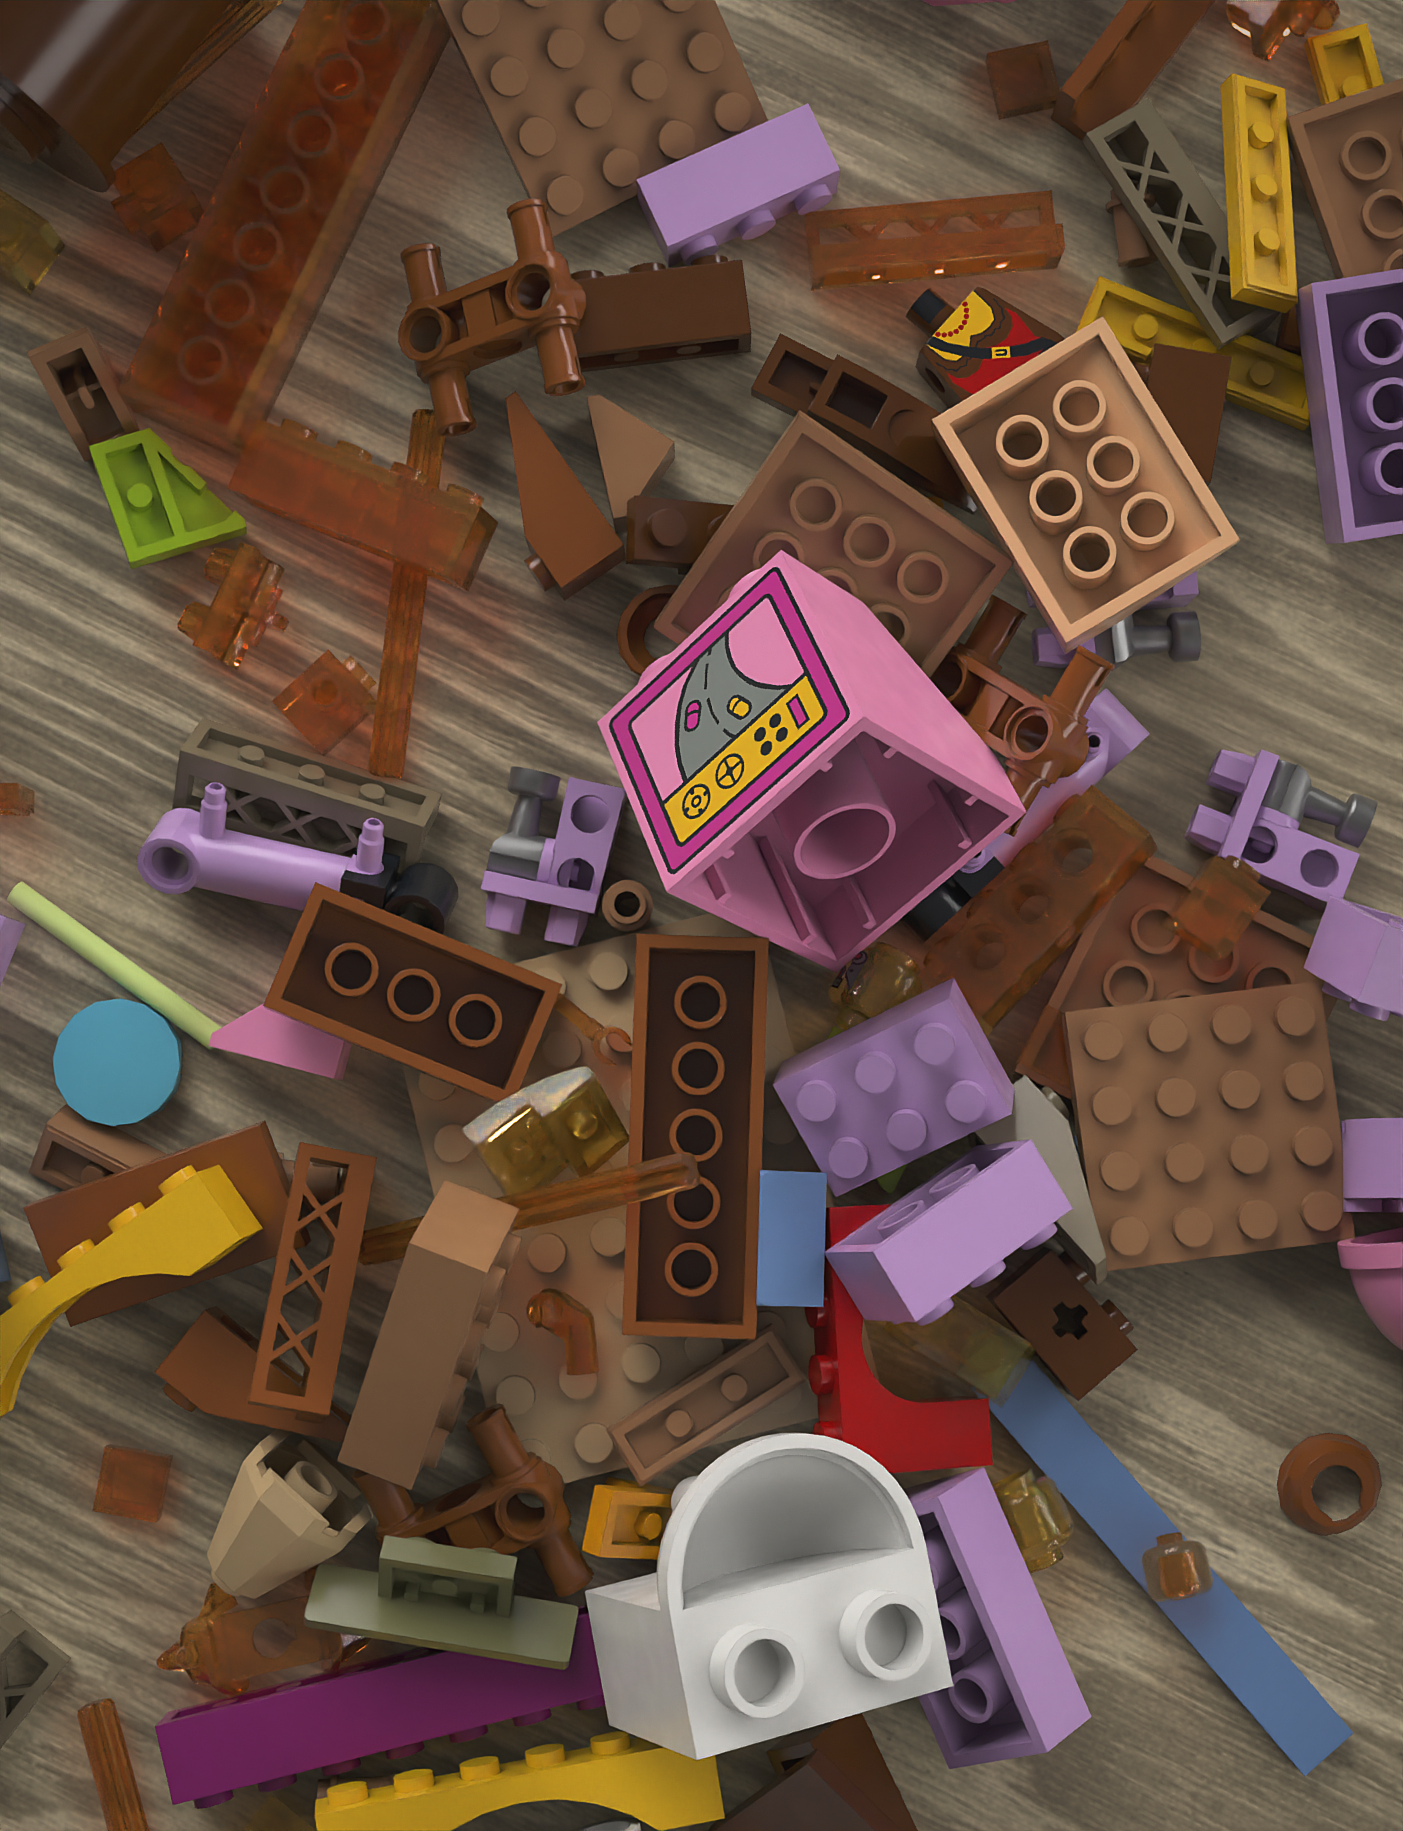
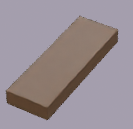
(706, 1405)

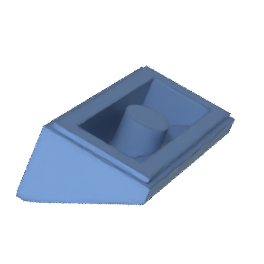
(791, 1238)

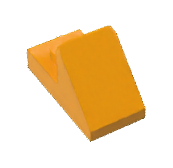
(627, 1519)

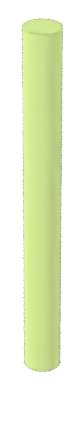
(113, 963)

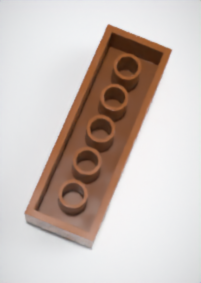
(699, 1094)

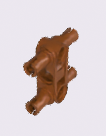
(492, 318)
(1035, 734)
(488, 1509)

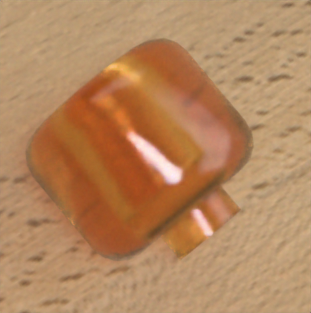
(1176, 1569)

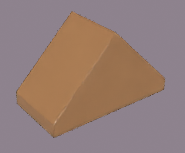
(83, 389)
(629, 454)

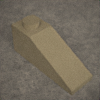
(1043, 1119)

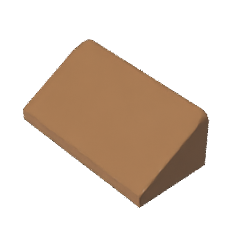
(82, 1150)

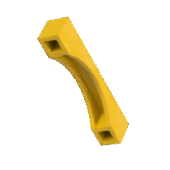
(177, 1235)
(614, 1772)

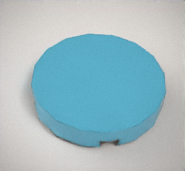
(118, 1062)

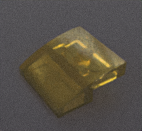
(547, 1129)

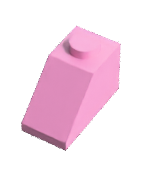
(284, 1042)

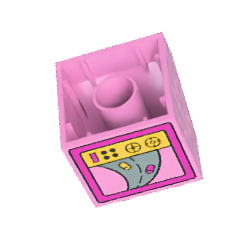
(803, 768)

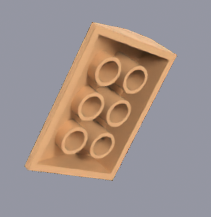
(1084, 484)

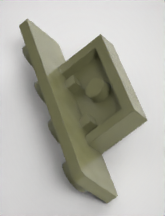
(443, 1602)

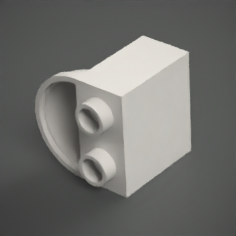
(775, 1603)

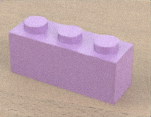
(739, 186)

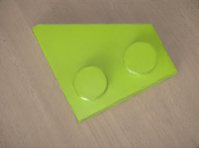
(158, 500)

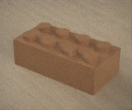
(431, 1335)

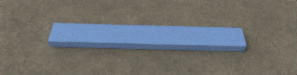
(1128, 1525)

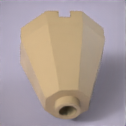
(283, 1517)

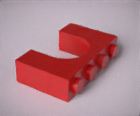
(863, 1412)

